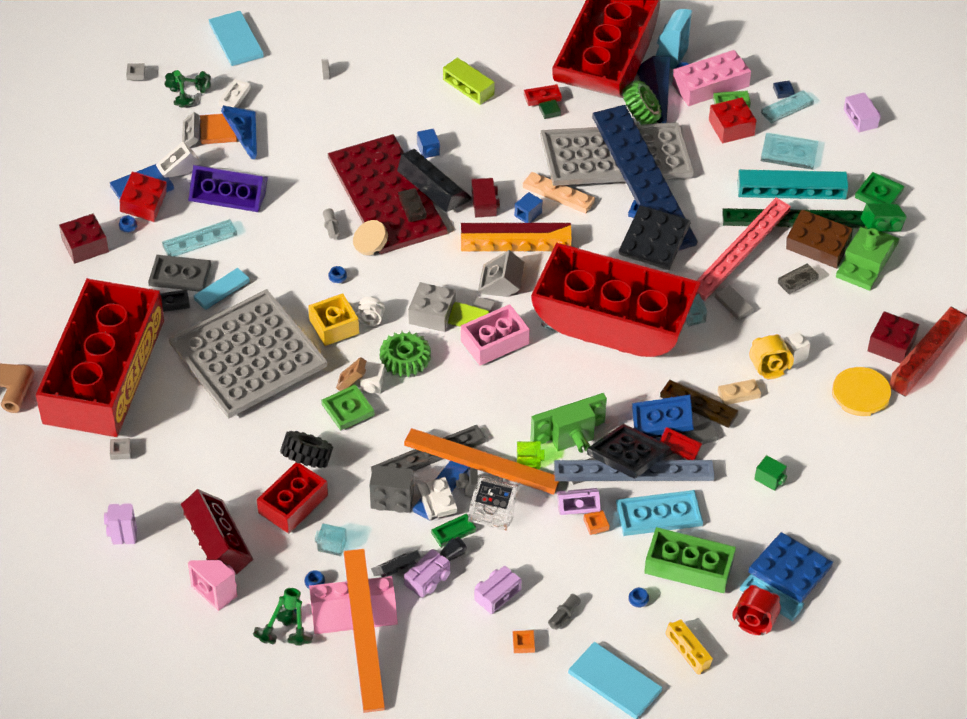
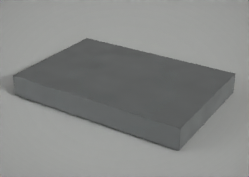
(179, 273)

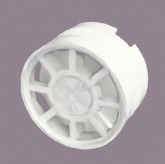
(369, 312)

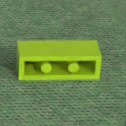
(468, 81)

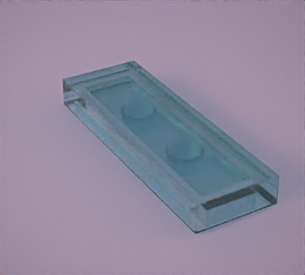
(787, 106)

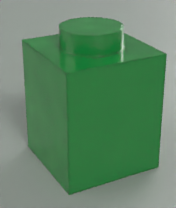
(770, 473)

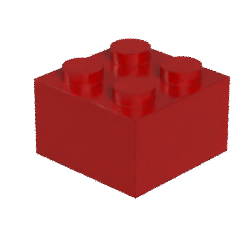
(732, 120)
(143, 196)

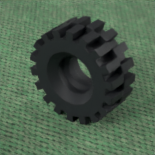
(306, 449)

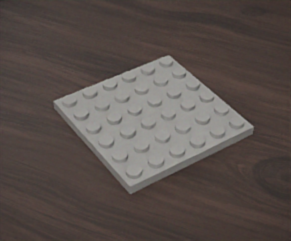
(248, 353)

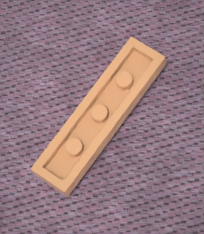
(559, 193)

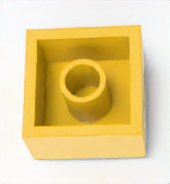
(333, 319)

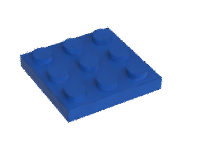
(790, 567)

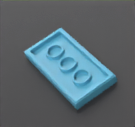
(236, 38)
(663, 511)
(615, 680)

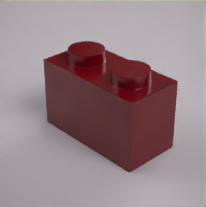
(484, 197)

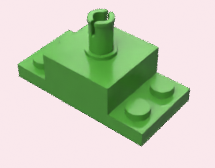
(866, 257)
(570, 423)

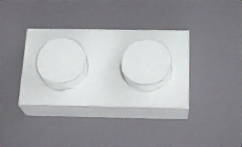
(235, 93)

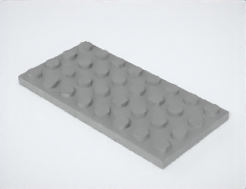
(584, 158)

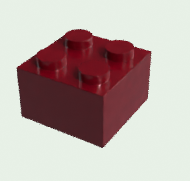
(83, 238)
(893, 337)

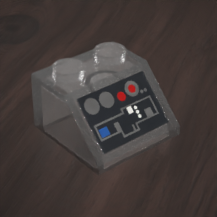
(493, 503)

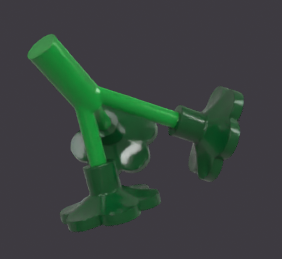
(176, 80)

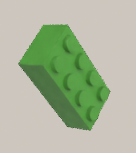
(689, 560)

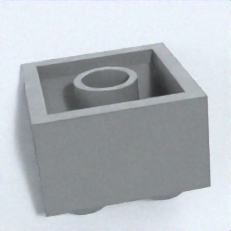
(501, 275)

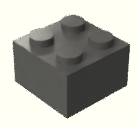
(391, 489)

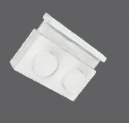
(437, 498)

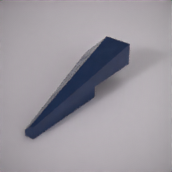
(655, 74)

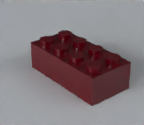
(216, 530)

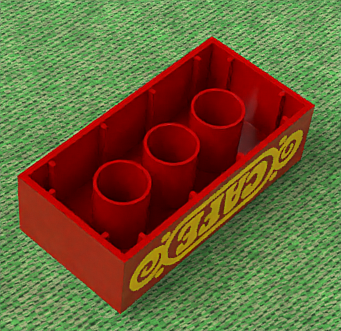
(100, 358)

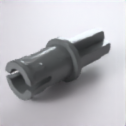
(564, 611)

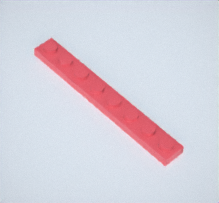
(742, 247)

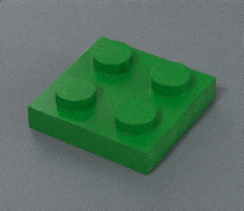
(879, 190)

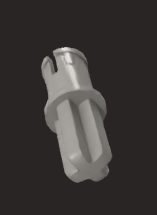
(331, 223)

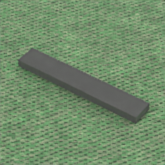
(418, 459)

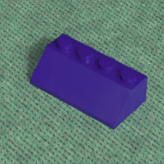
(227, 188)

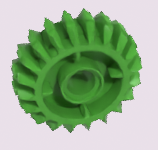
(642, 102)
(405, 353)

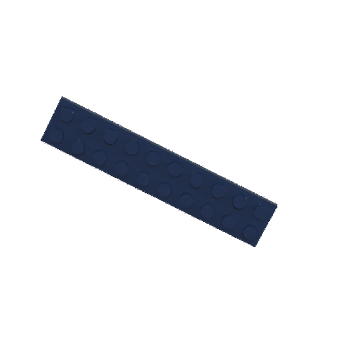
(638, 164)

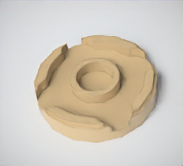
(370, 237)

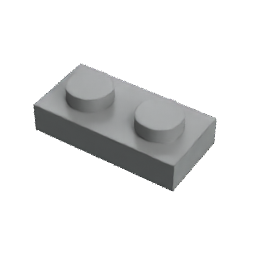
(190, 131)

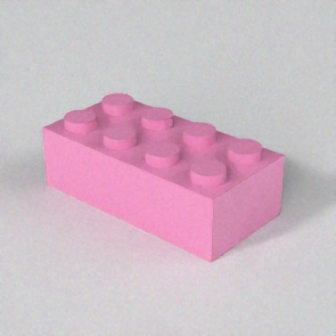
(709, 76)

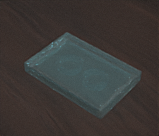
(789, 151)

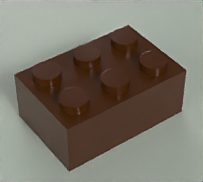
(819, 238)

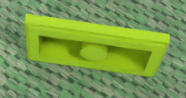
(464, 313)

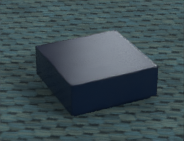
(783, 89)

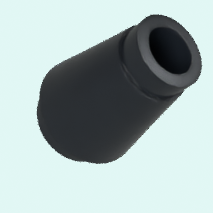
(453, 549)

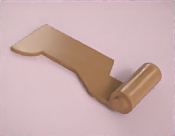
(17, 382)

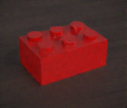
(292, 497)

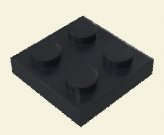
(390, 567)

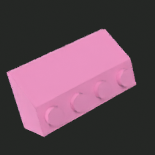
(332, 605)

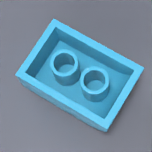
(675, 37)

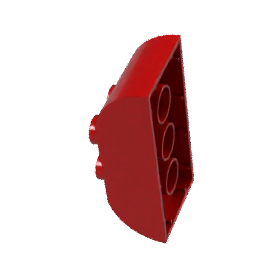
(607, 45)
(613, 301)

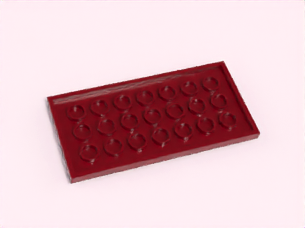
(373, 185)

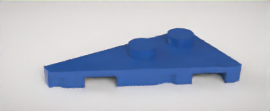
(244, 126)

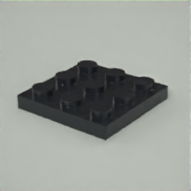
(654, 237)
(628, 451)

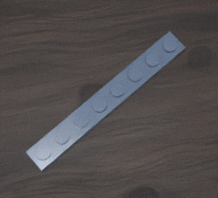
(662, 471)

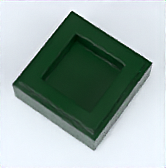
(549, 109)

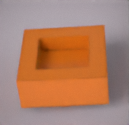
(596, 522)
(523, 641)

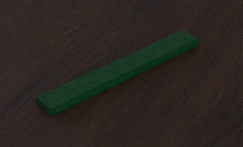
(745, 217)

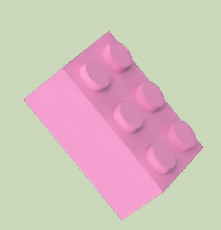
(495, 334)

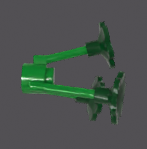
(287, 615)

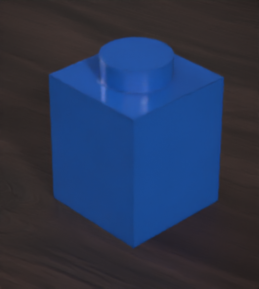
(428, 143)
(528, 208)

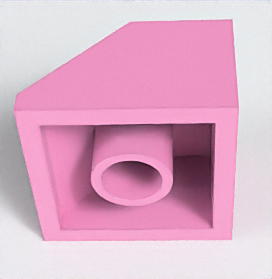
(213, 581)

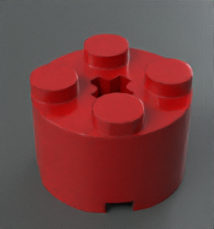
(757, 610)

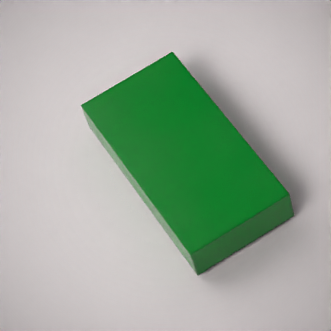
(457, 527)

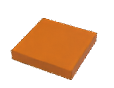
(216, 129)

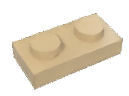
(739, 392)

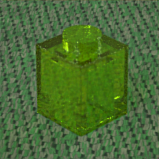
(530, 453)

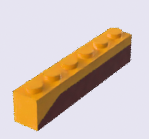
(514, 236)

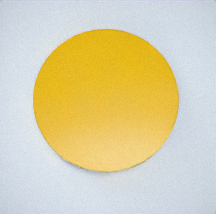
(861, 391)

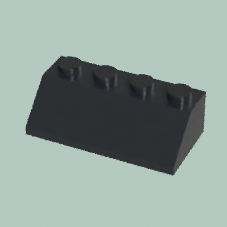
(432, 181)

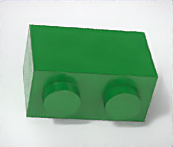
(883, 217)

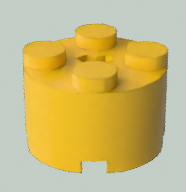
(771, 356)

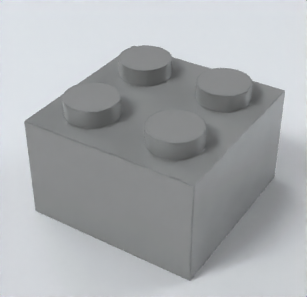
(431, 306)

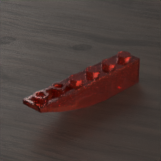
(926, 352)

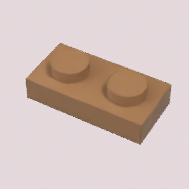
(351, 374)

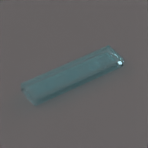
(199, 238)

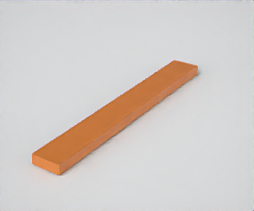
(481, 461)
(364, 631)

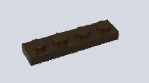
(702, 404)

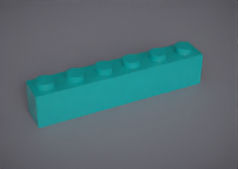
(792, 184)

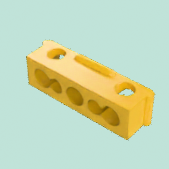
(689, 646)

